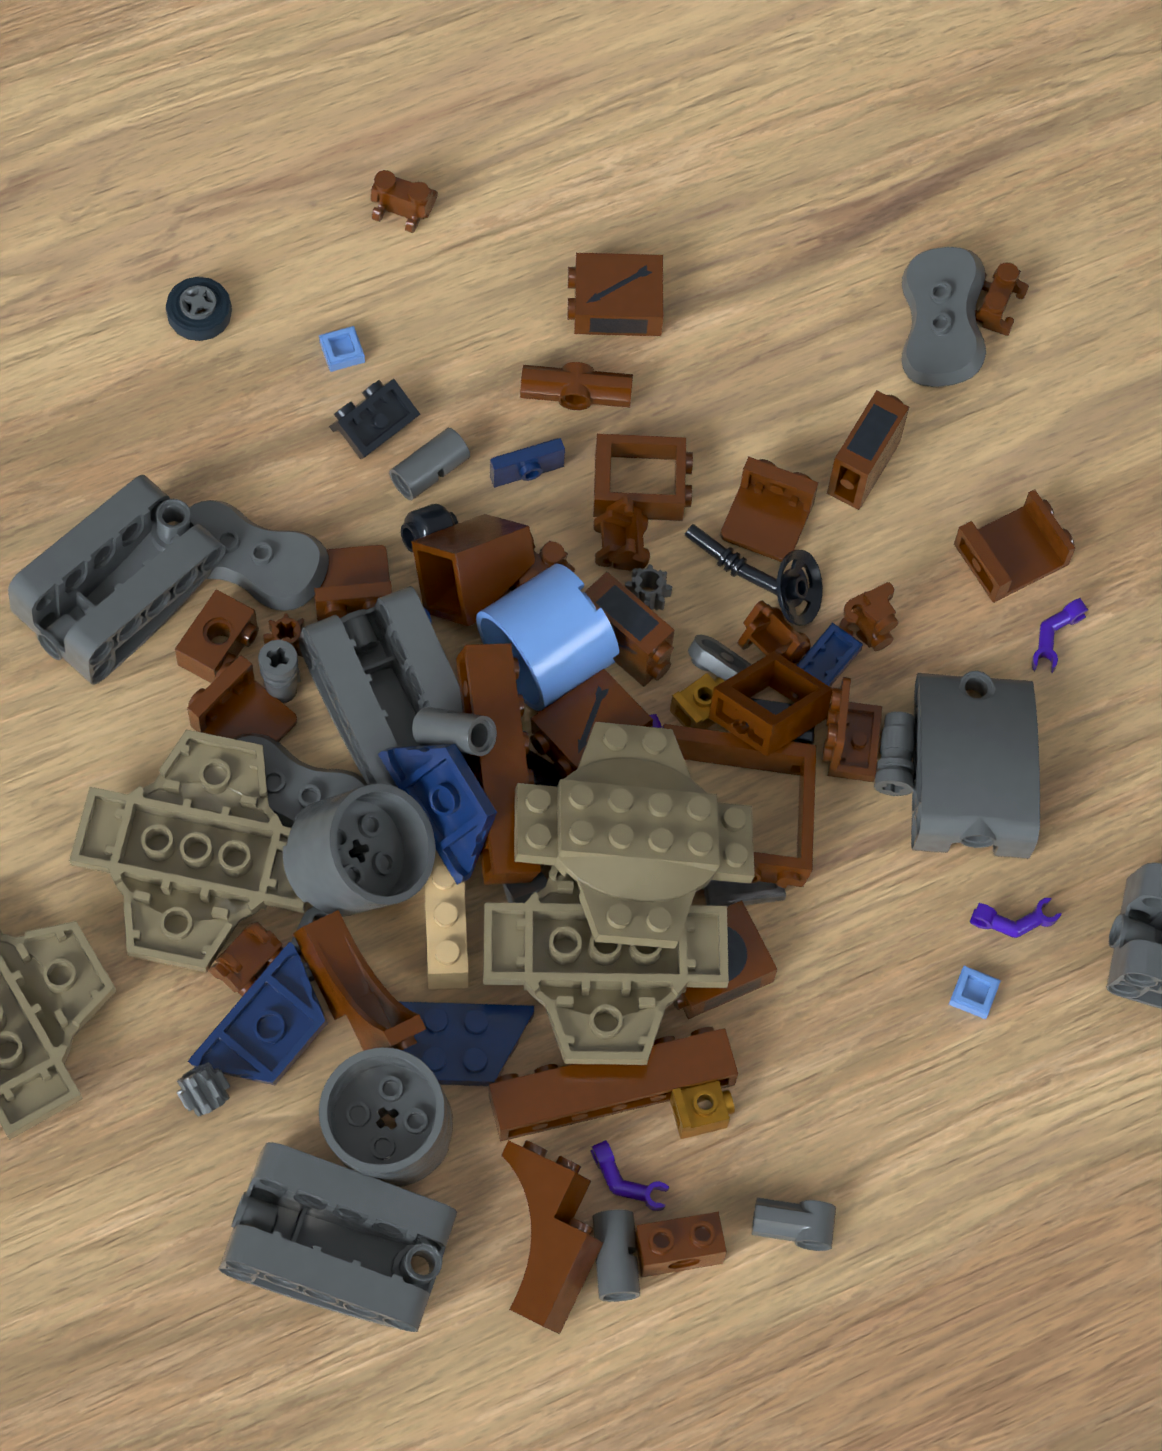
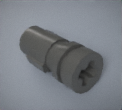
(279, 669)
(897, 747)

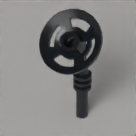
(789, 587)

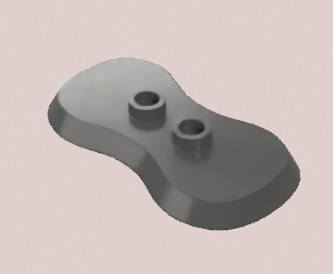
(944, 333)
(269, 564)
(296, 784)

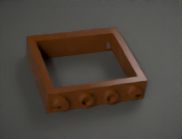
(791, 759)

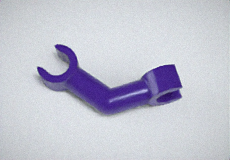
(1070, 615)
(987, 918)
(606, 1163)

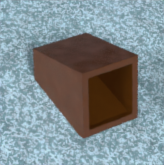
(471, 565)

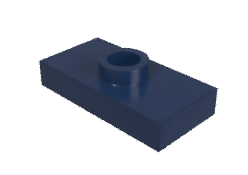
(527, 462)
(830, 654)

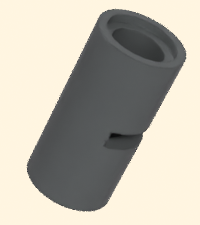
(428, 463)
(469, 732)
(615, 1261)

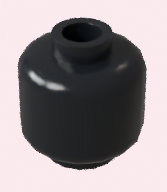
(425, 522)

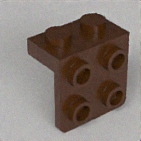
(769, 509)
(353, 580)
(239, 705)
(851, 736)

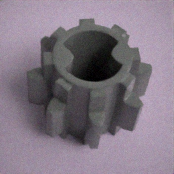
(650, 579)
(203, 1089)

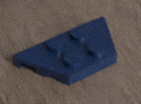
(449, 796)
(267, 1025)
(468, 1041)

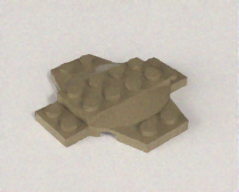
(634, 834)
(190, 850)
(598, 994)
(46, 996)

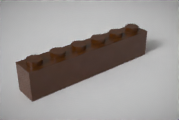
(490, 689)
(591, 1091)

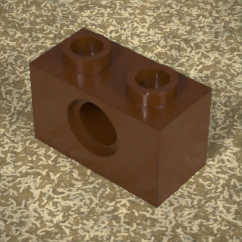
(219, 617)
(680, 1244)

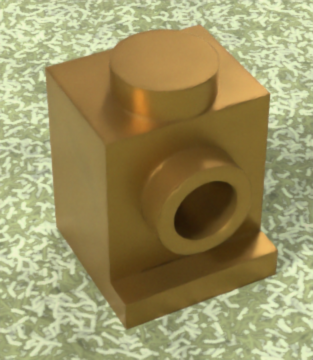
(689, 707)
(695, 1121)

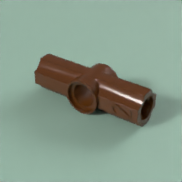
(576, 386)

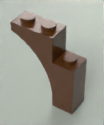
(353, 987)
(560, 1244)

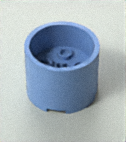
(551, 633)

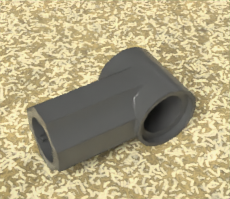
(806, 1223)

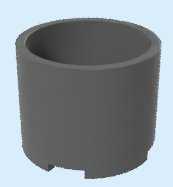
(360, 850)
(378, 1085)

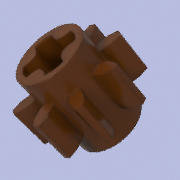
(287, 629)

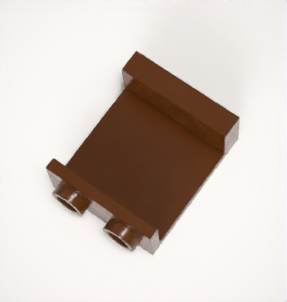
(1016, 548)

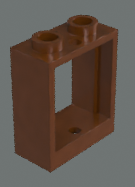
(646, 447)
(767, 731)

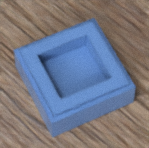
(342, 348)
(974, 992)

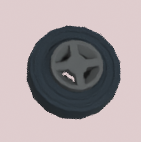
(195, 295)

